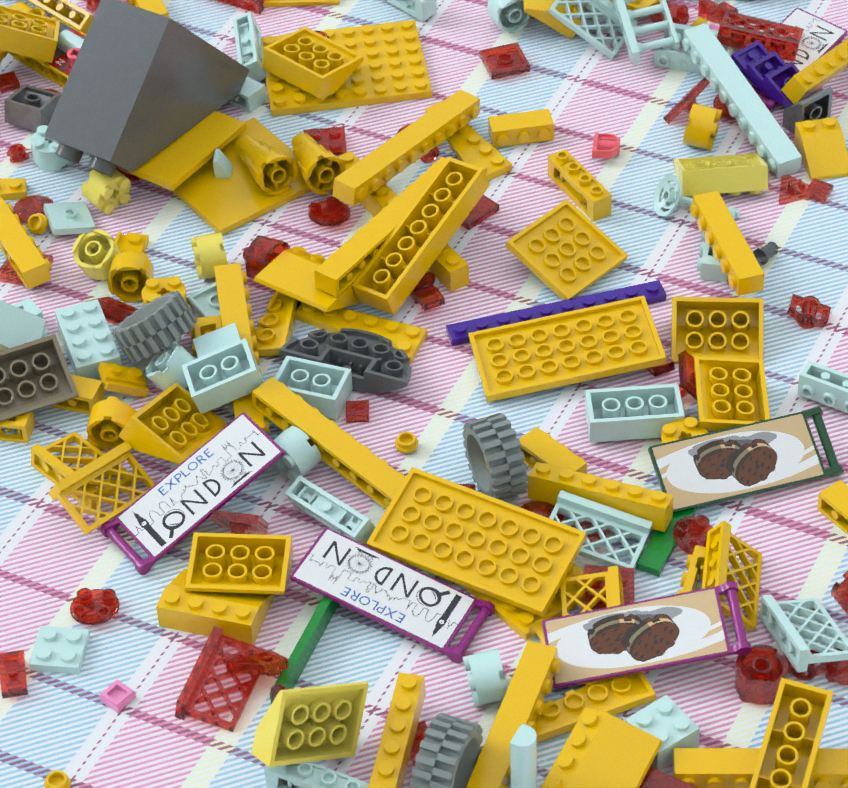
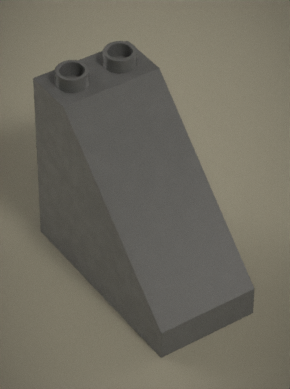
(138, 88)

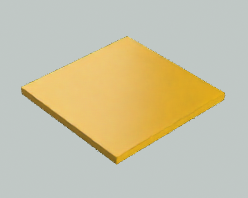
(190, 151)
(238, 199)

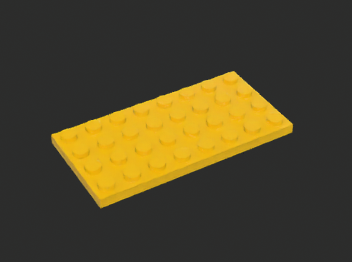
(566, 348)
(477, 541)

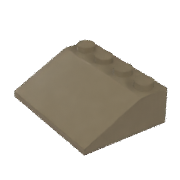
(33, 377)

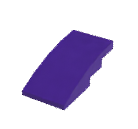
(766, 71)

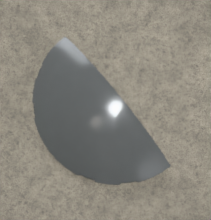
(371, 357)

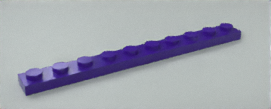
(459, 331)

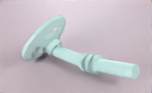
(673, 197)

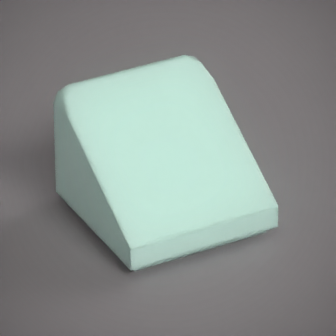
(221, 165)

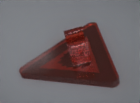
(791, 190)

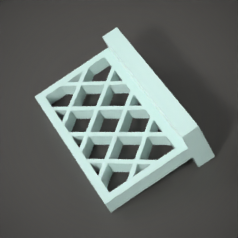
(599, 8)
(602, 518)
(789, 635)

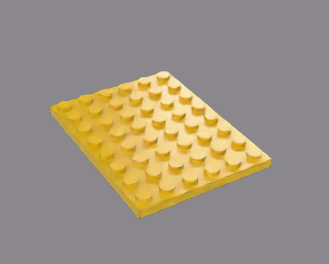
(389, 73)

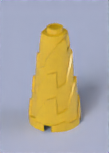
(316, 163)
(267, 165)

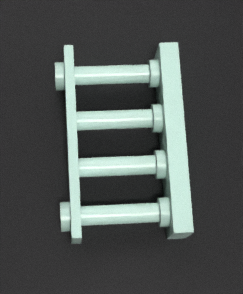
(631, 32)
(681, 60)

